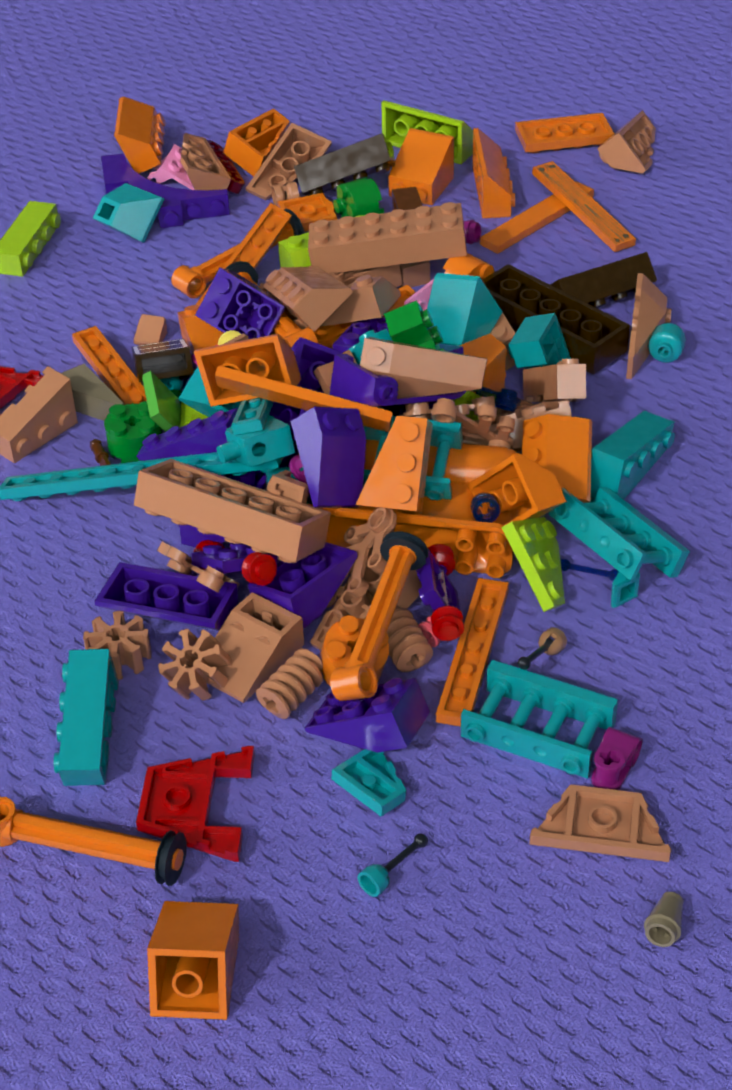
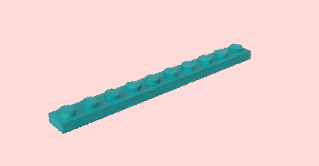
(114, 475)

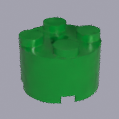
(358, 198)
(127, 428)

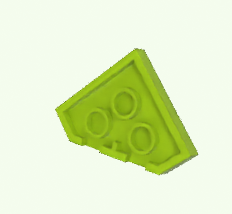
(539, 557)

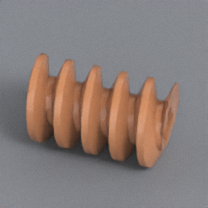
(406, 642)
(291, 683)

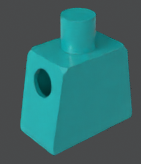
(258, 446)

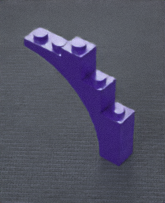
(177, 203)

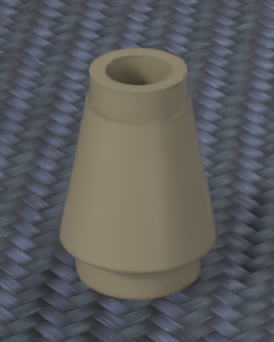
(665, 920)

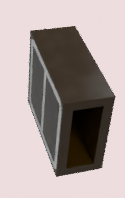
(163, 359)

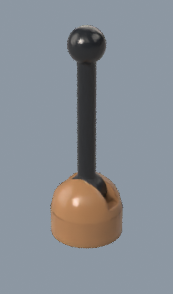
(546, 645)

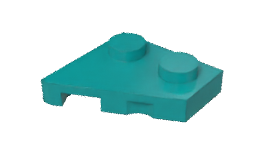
(371, 781)

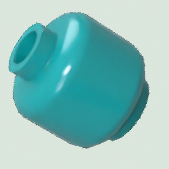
(667, 342)

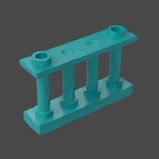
(444, 437)
(620, 534)
(548, 694)

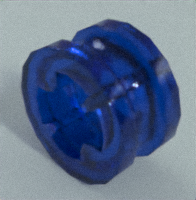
(482, 498)

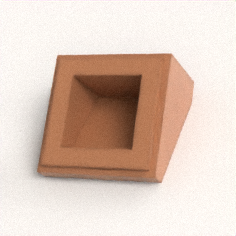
(150, 330)

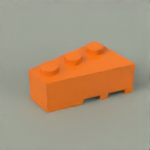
(255, 140)
(400, 468)

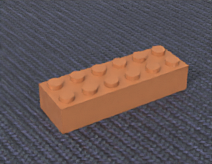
(387, 238)
(232, 510)

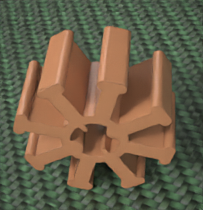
(126, 642)
(195, 664)

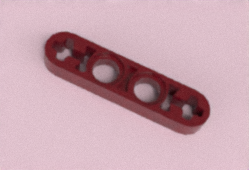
(236, 180)

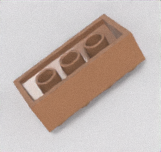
(307, 293)

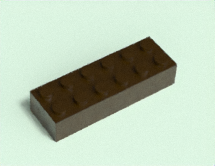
(587, 331)

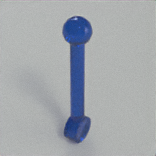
(566, 565)

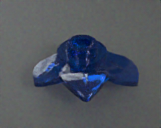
(505, 399)

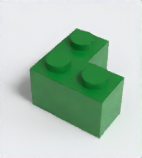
(413, 326)

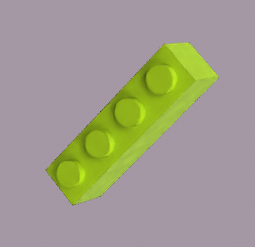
(27, 237)

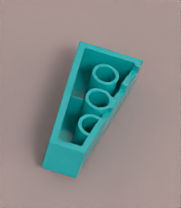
(630, 453)
(86, 717)

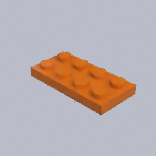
(563, 132)

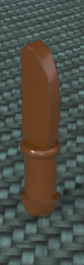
(99, 452)

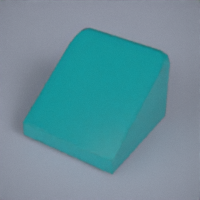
(624, 589)

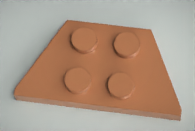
(603, 824)

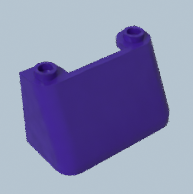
(362, 386)

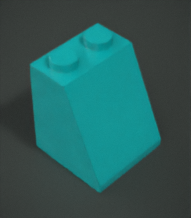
(462, 308)

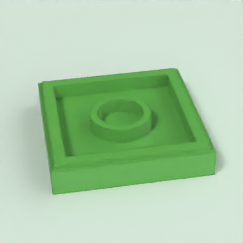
(162, 402)

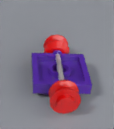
(255, 566)
(440, 593)

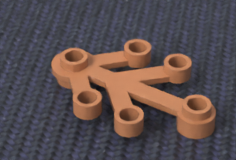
(422, 410)
(446, 412)
(379, 524)
(183, 564)

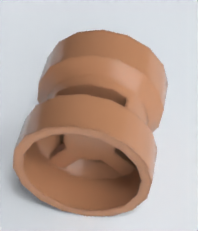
(285, 192)

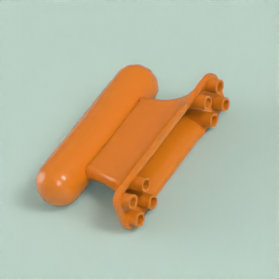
(475, 544)

